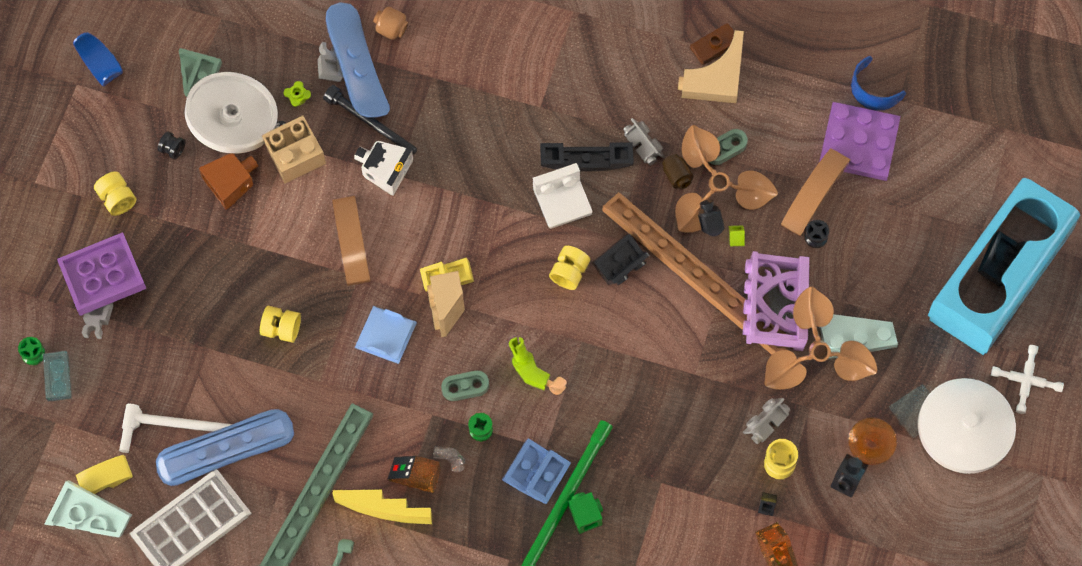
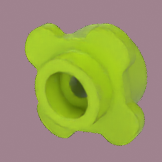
(300, 99)

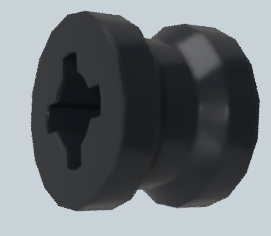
(171, 145)
(817, 228)

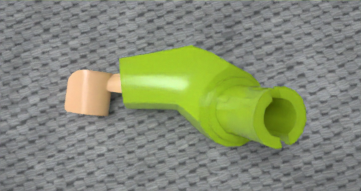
(526, 367)

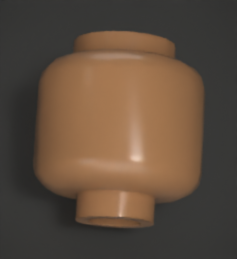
(390, 23)

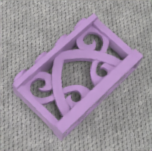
(798, 279)

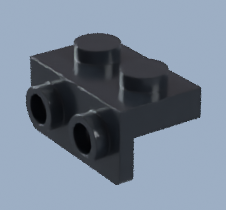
(999, 257)
(620, 260)

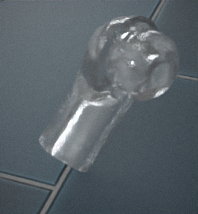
(452, 456)

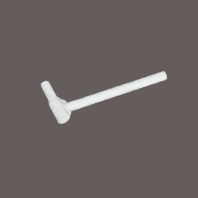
(133, 417)

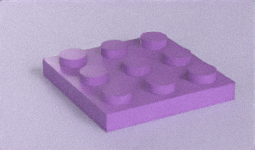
(863, 137)
(101, 274)

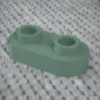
(727, 149)
(464, 383)

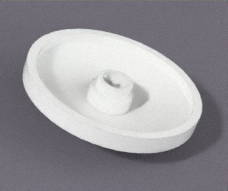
(230, 112)
(966, 425)

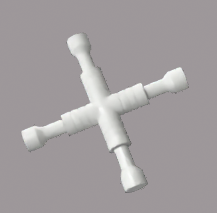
(1027, 379)

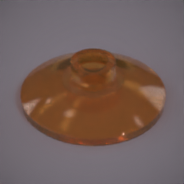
(872, 430)

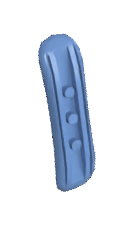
(355, 61)
(224, 446)

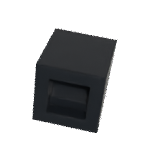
(767, 504)

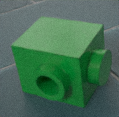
(585, 511)

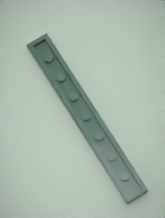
(318, 487)

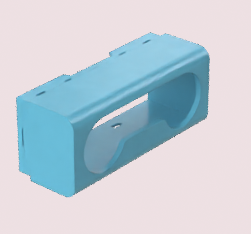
(981, 329)

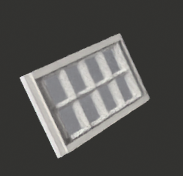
(191, 522)

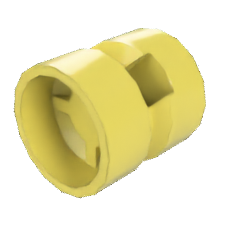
(114, 192)
(569, 268)
(288, 325)
(781, 459)

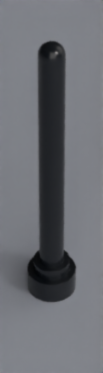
(334, 96)

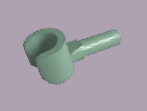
(344, 546)

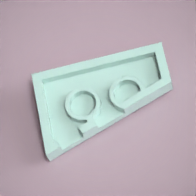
(873, 334)
(86, 511)

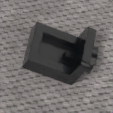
(849, 475)

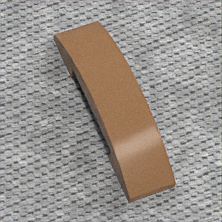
(814, 191)
(351, 240)

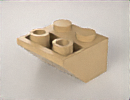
(294, 149)
(445, 300)

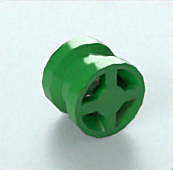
(26, 349)
(481, 432)

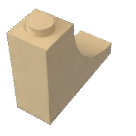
(718, 80)

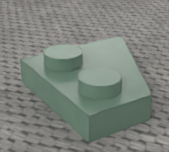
(195, 67)

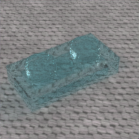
(57, 376)

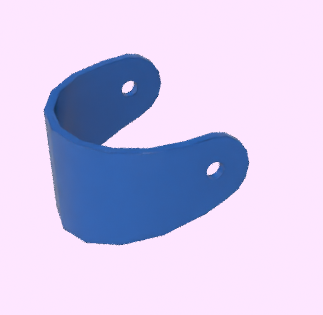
(97, 58)
(870, 101)

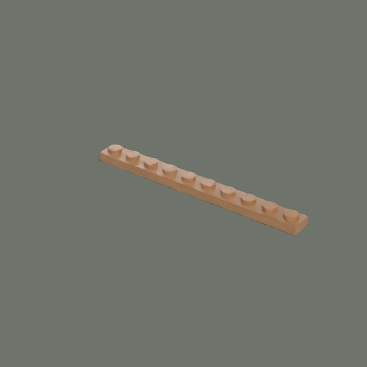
(683, 263)

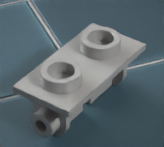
(639, 134)
(772, 412)

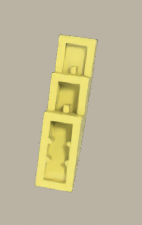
(373, 504)

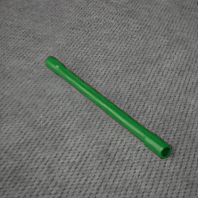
(596, 441)

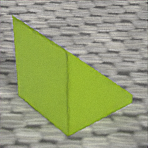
(737, 235)

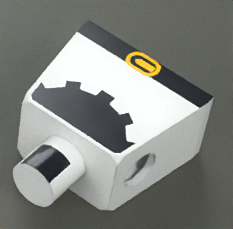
(385, 164)

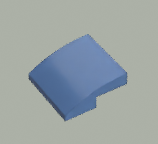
(536, 471)

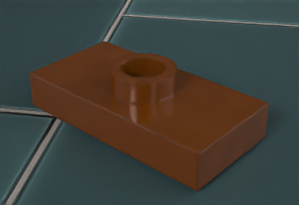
(713, 44)

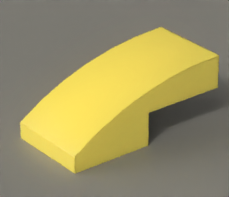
(462, 266)
(105, 474)

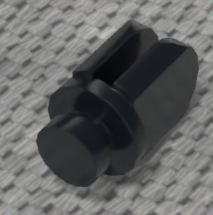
(710, 218)

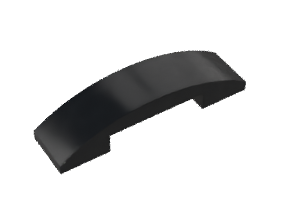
(587, 158)

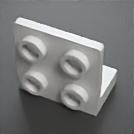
(561, 196)

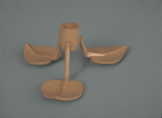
(703, 147)
(809, 311)

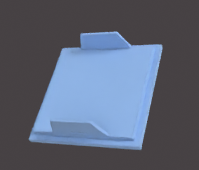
(386, 334)

